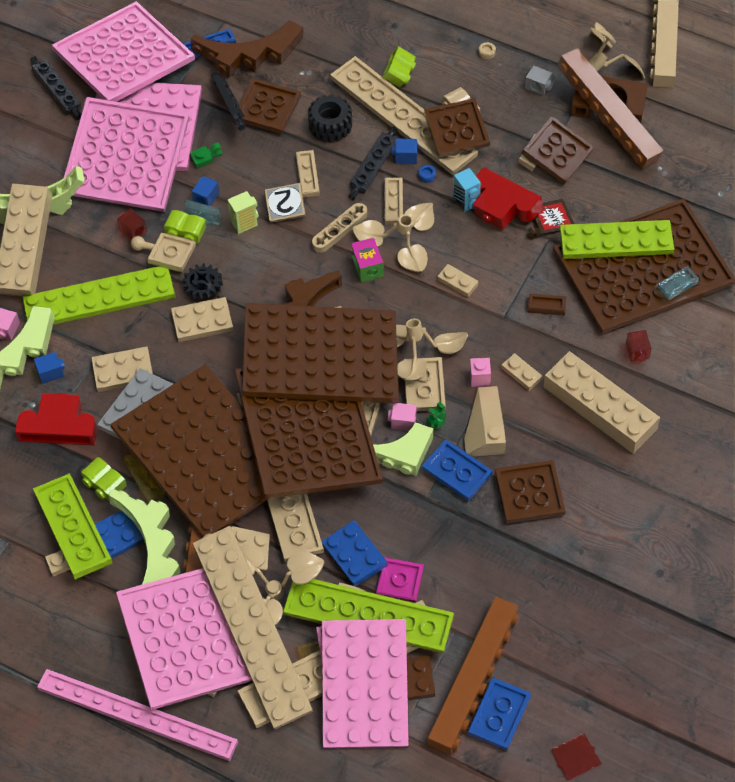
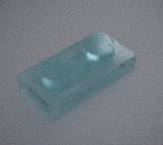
(211, 214)
(678, 283)

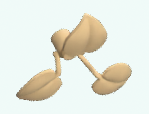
(599, 58)
(420, 217)
(413, 330)
(303, 569)

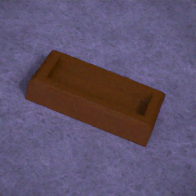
(547, 304)

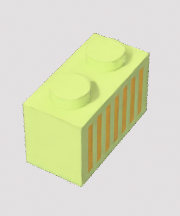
(243, 212)

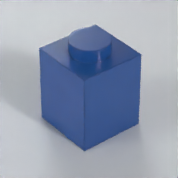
(405, 151)
(205, 191)
(49, 367)

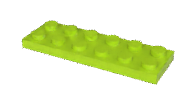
(616, 239)
(72, 526)

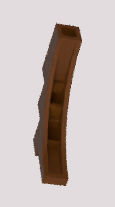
(253, 53)
(311, 292)

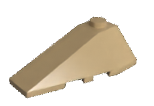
(485, 427)

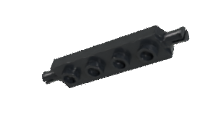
(56, 87)
(231, 103)
(372, 163)

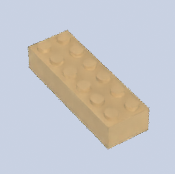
(23, 239)
(601, 402)

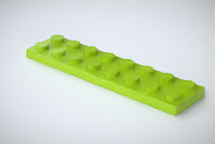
(104, 295)
(325, 601)

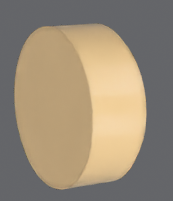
(487, 50)

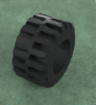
(330, 128)

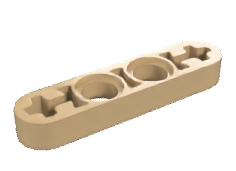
(339, 227)

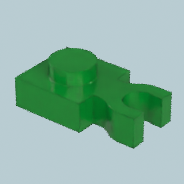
(437, 417)

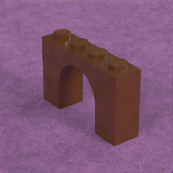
(630, 92)

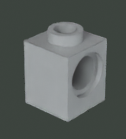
(539, 80)

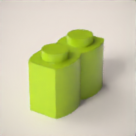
(399, 67)
(185, 226)
(102, 478)

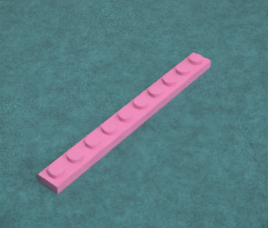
(138, 715)

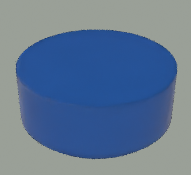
(427, 173)

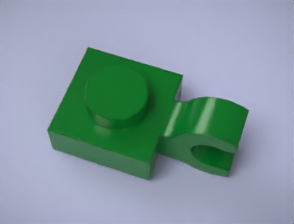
(203, 156)

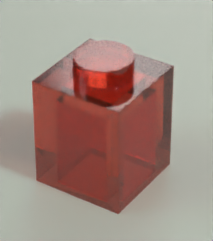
(131, 224)
(638, 346)

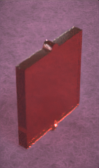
(576, 757)

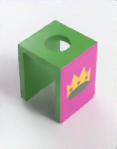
(367, 260)

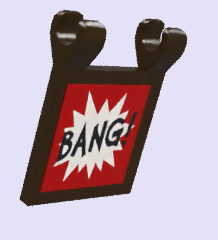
(550, 218)

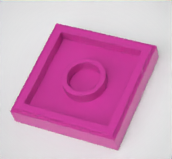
(400, 580)

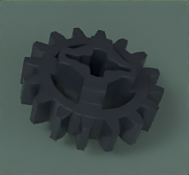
(202, 282)

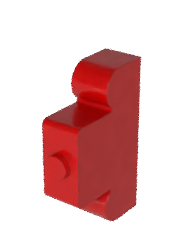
(503, 200)
(57, 422)

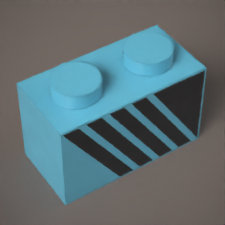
(466, 189)

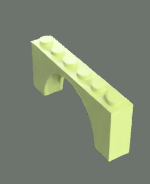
(407, 452)

